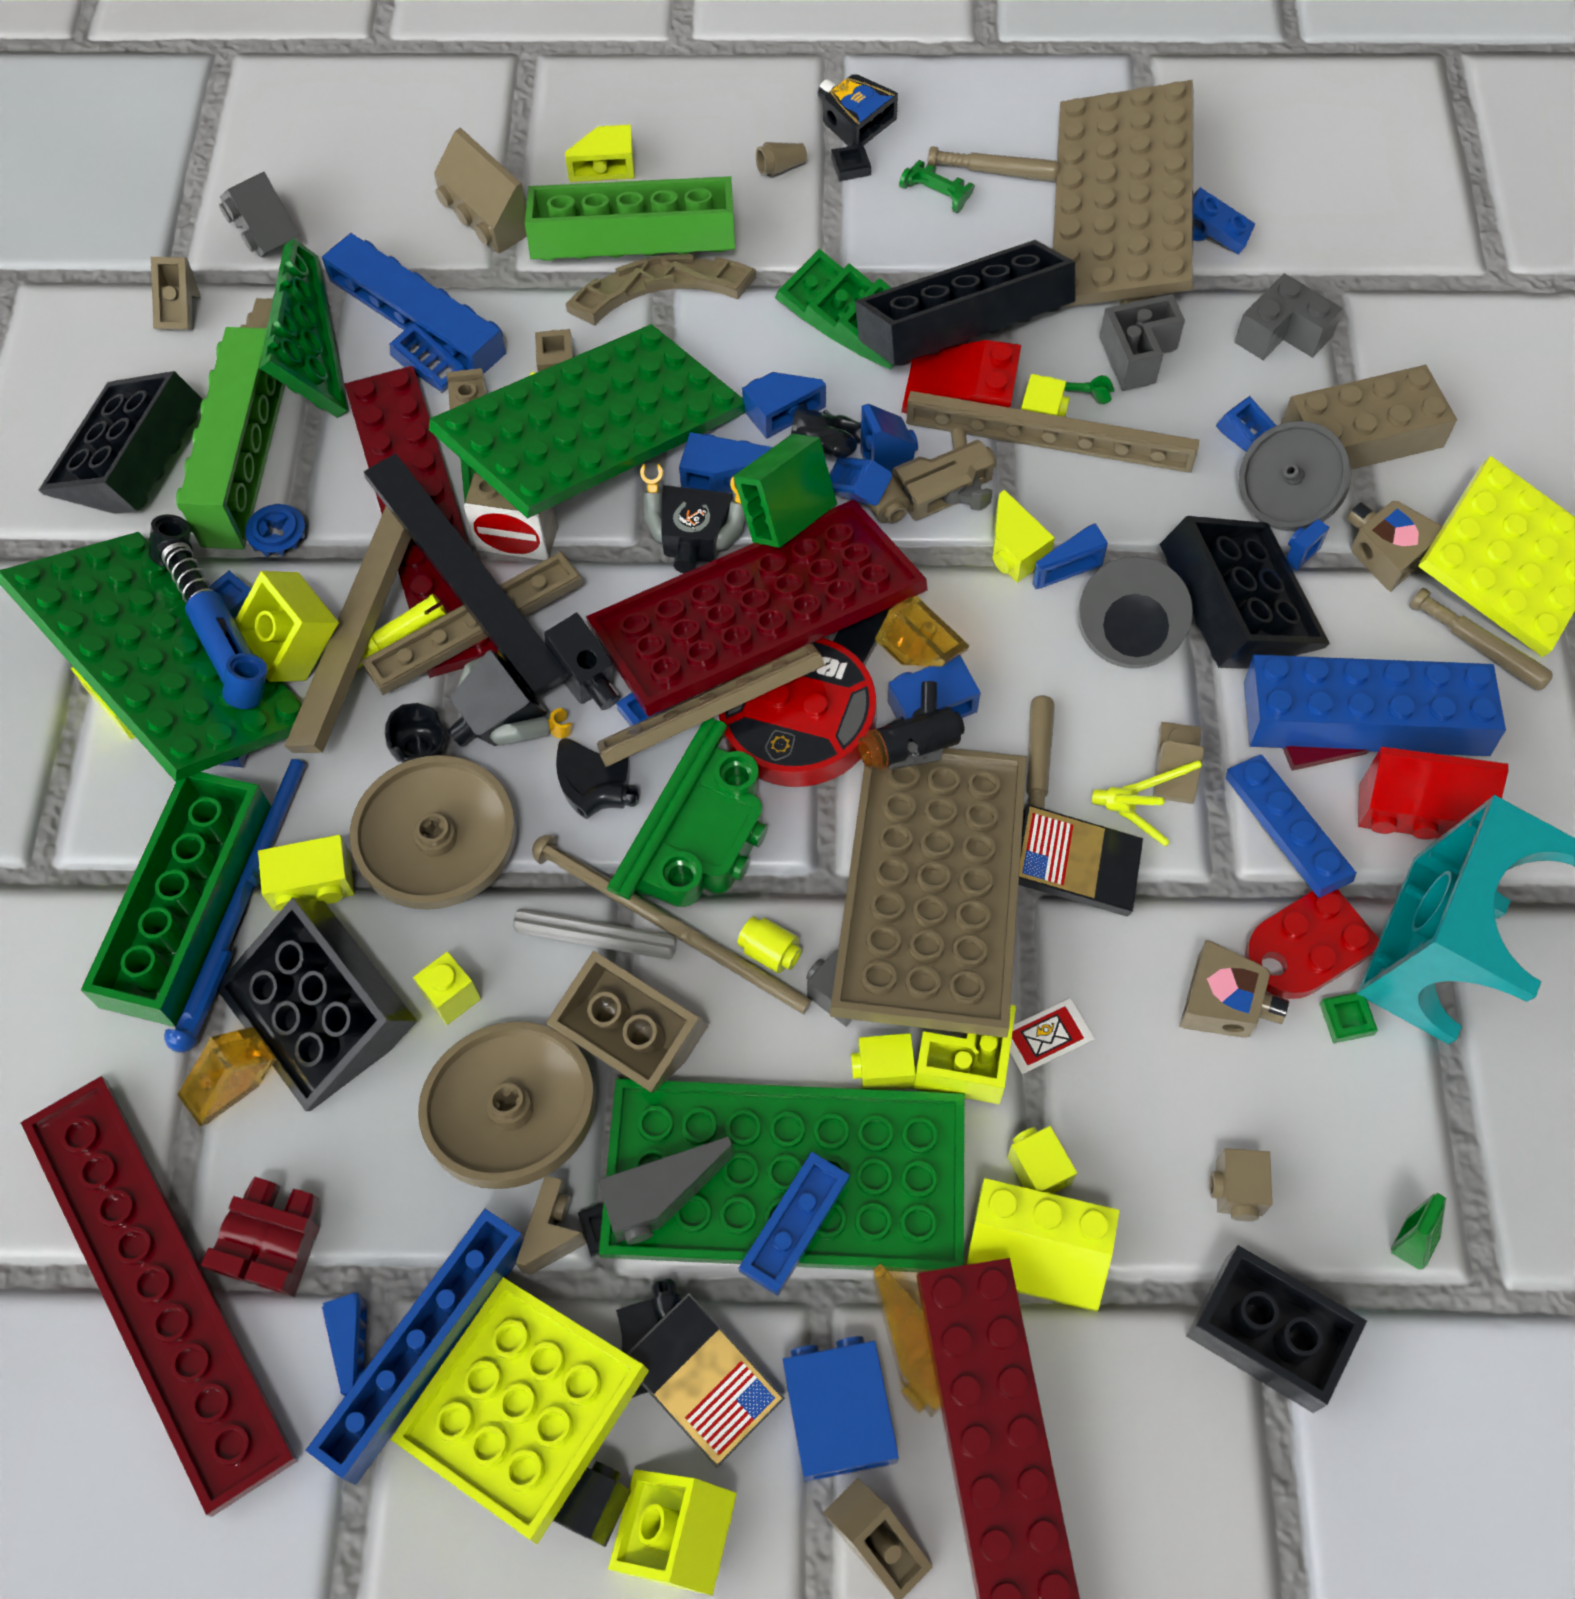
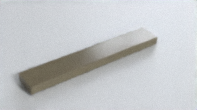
(459, 630)
(709, 704)

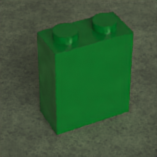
(785, 490)

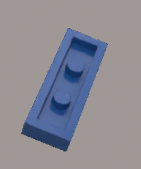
(794, 1223)

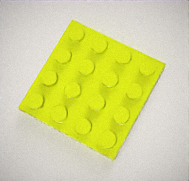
(1509, 556)
(520, 1408)

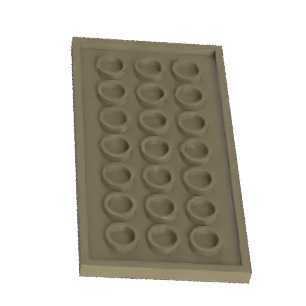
(1127, 192)
(934, 895)

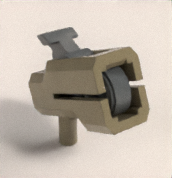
(948, 477)

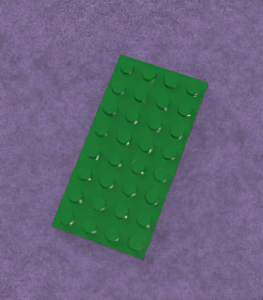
(586, 419)
(134, 645)
(894, 1144)

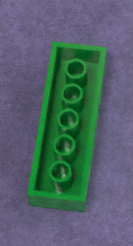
(177, 898)

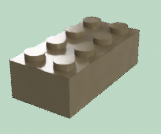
(1380, 415)

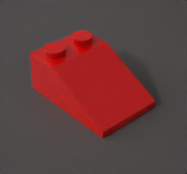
(969, 371)

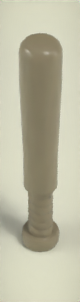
(998, 164)
(1496, 649)
(1040, 749)

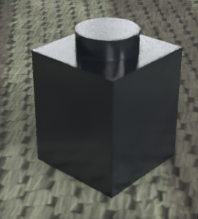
(594, 1504)

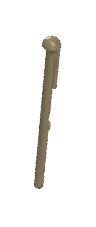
(545, 849)

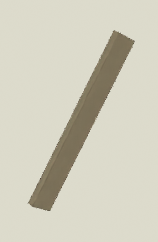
(1052, 431)
(350, 638)

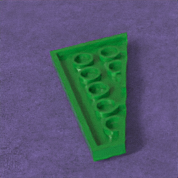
(299, 333)

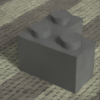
(260, 213)
(1289, 314)
(1138, 336)

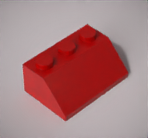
(1425, 791)

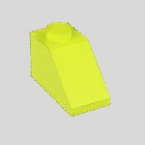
(602, 155)
(1018, 539)

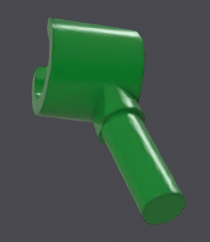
(1099, 386)

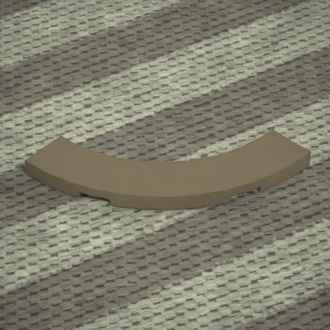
(659, 274)

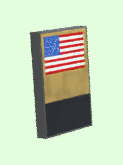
(704, 1380)

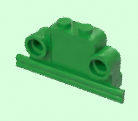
(697, 827)

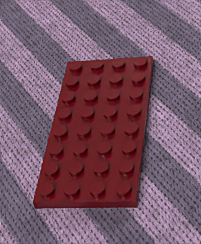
(753, 607)

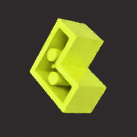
(965, 1065)

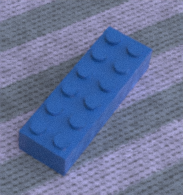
(1373, 704)

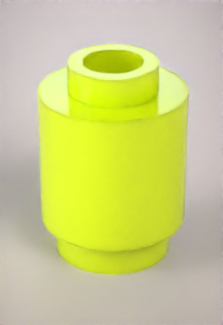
(770, 944)

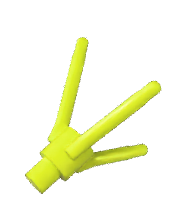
(1126, 798)

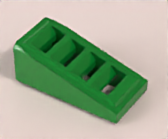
(1421, 1232)

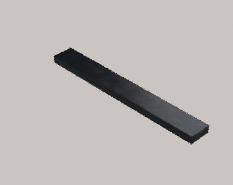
(466, 576)

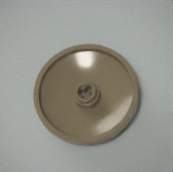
(433, 832)
(507, 1105)

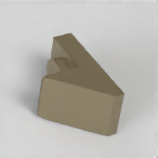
(172, 293)
(1176, 747)
(543, 1239)

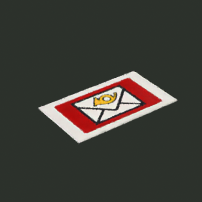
(1048, 1035)

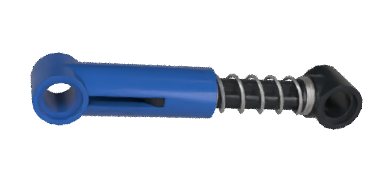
(233, 660)

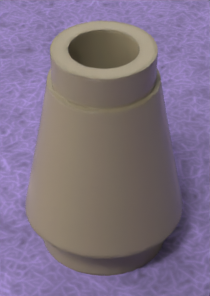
(778, 157)

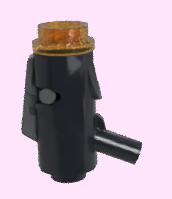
(915, 739)

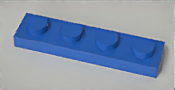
(1290, 826)

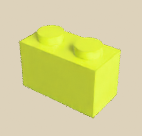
(306, 870)

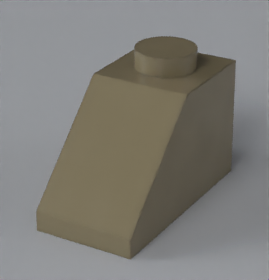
(878, 1539)

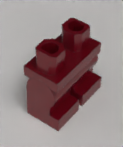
(263, 1242)

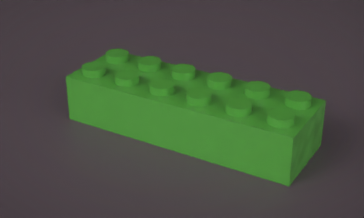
(630, 218)
(230, 442)

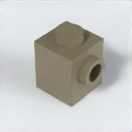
(1242, 1183)

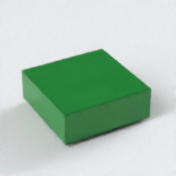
(1348, 1017)

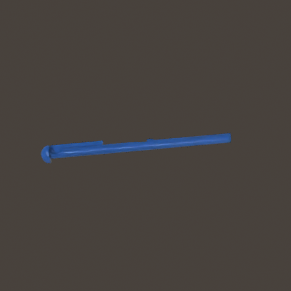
(218, 956)

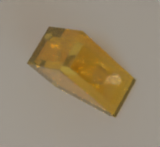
(919, 635)
(225, 1073)

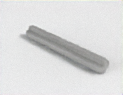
(594, 934)

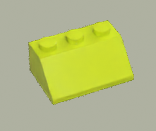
(1054, 1242)

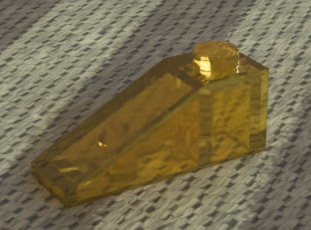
(908, 1343)

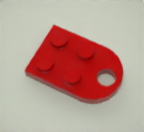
(1313, 943)

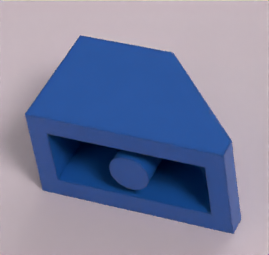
(775, 398)
(885, 438)

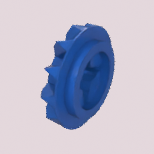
(279, 517)

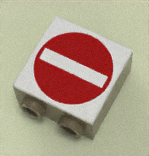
(505, 530)

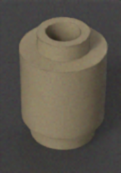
(892, 505)

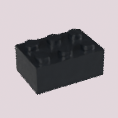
(1277, 1329)

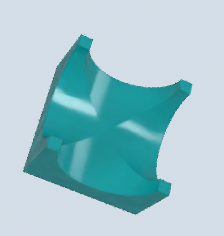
(1447, 916)

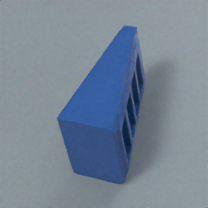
(417, 336)
(1239, 432)
(859, 480)
(1073, 557)
(346, 1332)

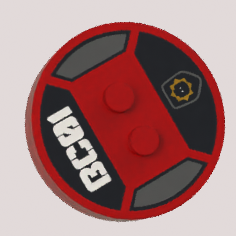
(809, 725)

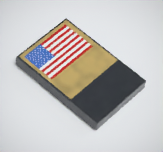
(1079, 860)

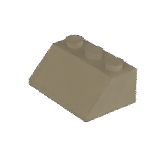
(481, 192)
(626, 1023)

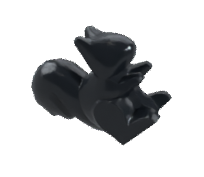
(835, 432)

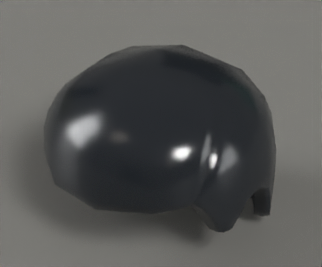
(414, 732)

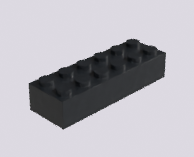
(965, 302)

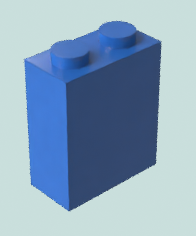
(839, 1409)

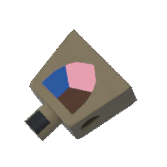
(1391, 540)
(1229, 994)

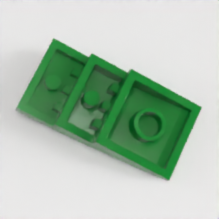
(826, 298)

